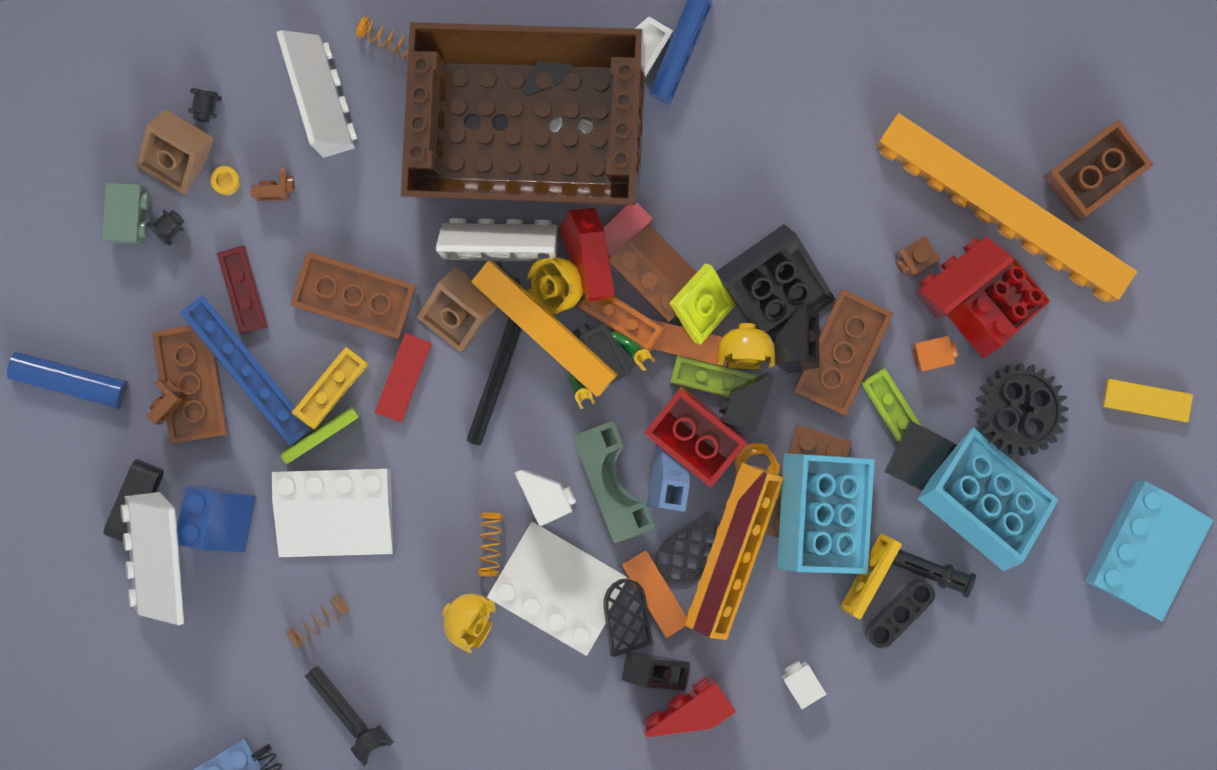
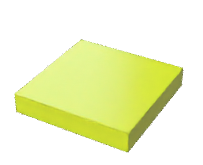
(702, 303)

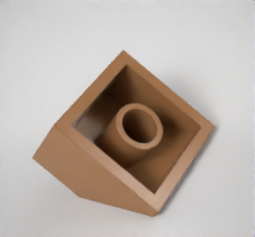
(174, 151)
(456, 309)

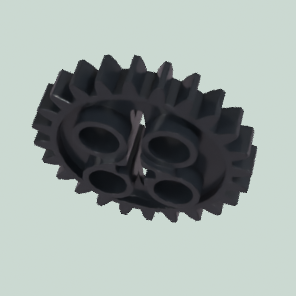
(1045, 417)

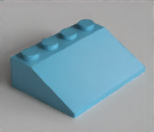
(989, 500)
(825, 514)
(1149, 549)

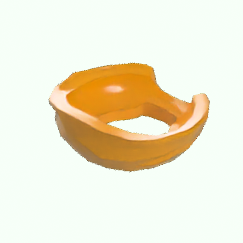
(757, 448)

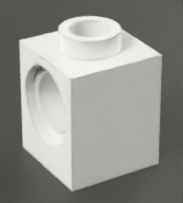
(803, 684)

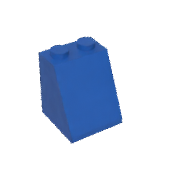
(214, 519)

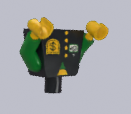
(629, 350)

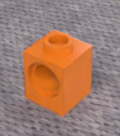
(934, 353)

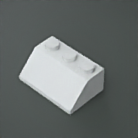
(545, 496)

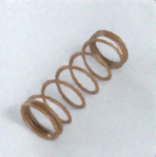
(295, 637)

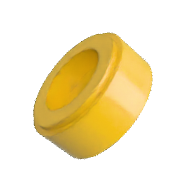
(225, 180)

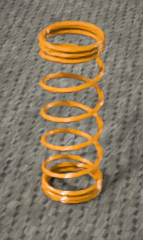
(360, 32)
(486, 571)

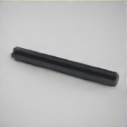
(494, 383)

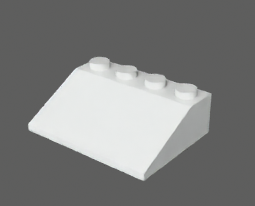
(317, 92)
(497, 241)
(333, 512)
(152, 557)
(556, 588)

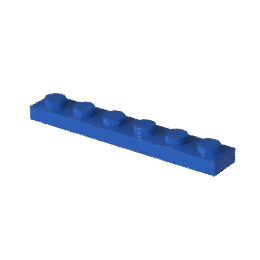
(244, 369)

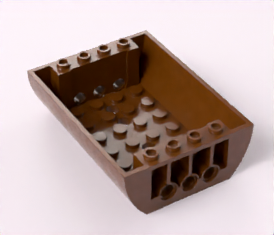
(483, 73)

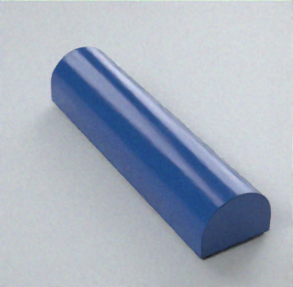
(679, 50)
(66, 379)

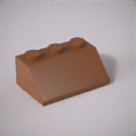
(653, 270)

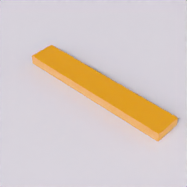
(544, 328)

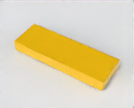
(330, 388)
(1147, 400)
(866, 585)

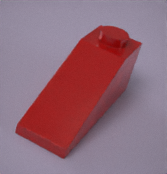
(588, 251)

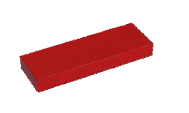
(403, 377)

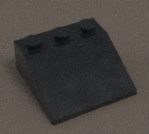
(774, 281)

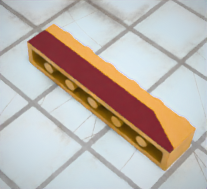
(734, 551)

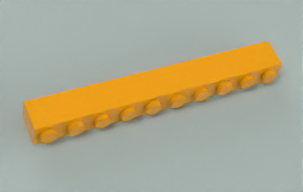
(1005, 208)

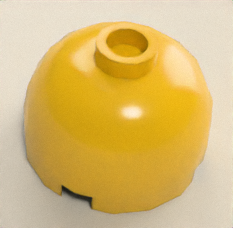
(555, 284)
(746, 348)
(467, 620)

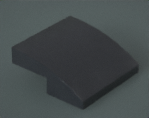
(918, 455)

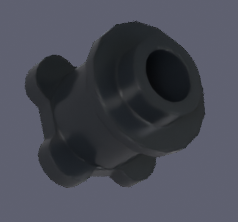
(204, 104)
(167, 226)

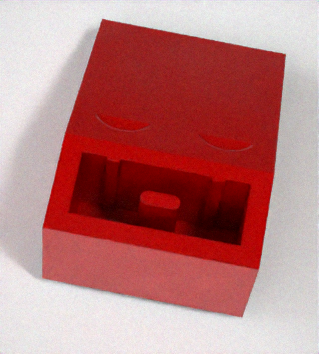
(998, 309)
(696, 711)

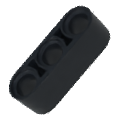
(140, 479)
(913, 609)

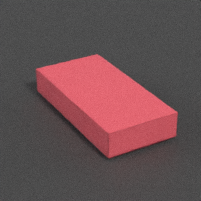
(625, 226)

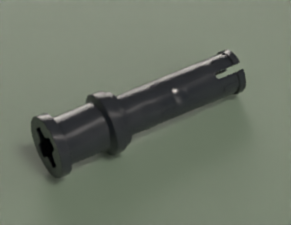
(944, 575)

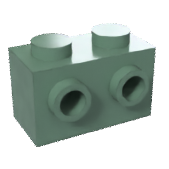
(125, 213)

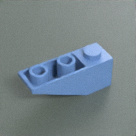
(668, 482)

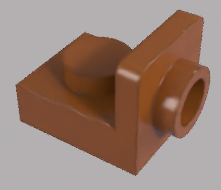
(269, 191)
(916, 257)
(164, 407)

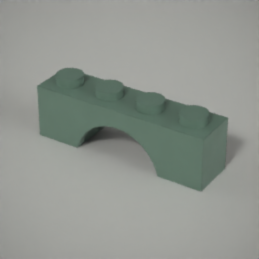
(599, 454)

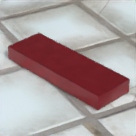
(242, 290)

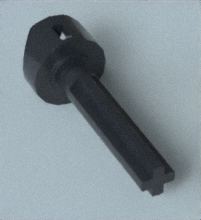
(366, 738)

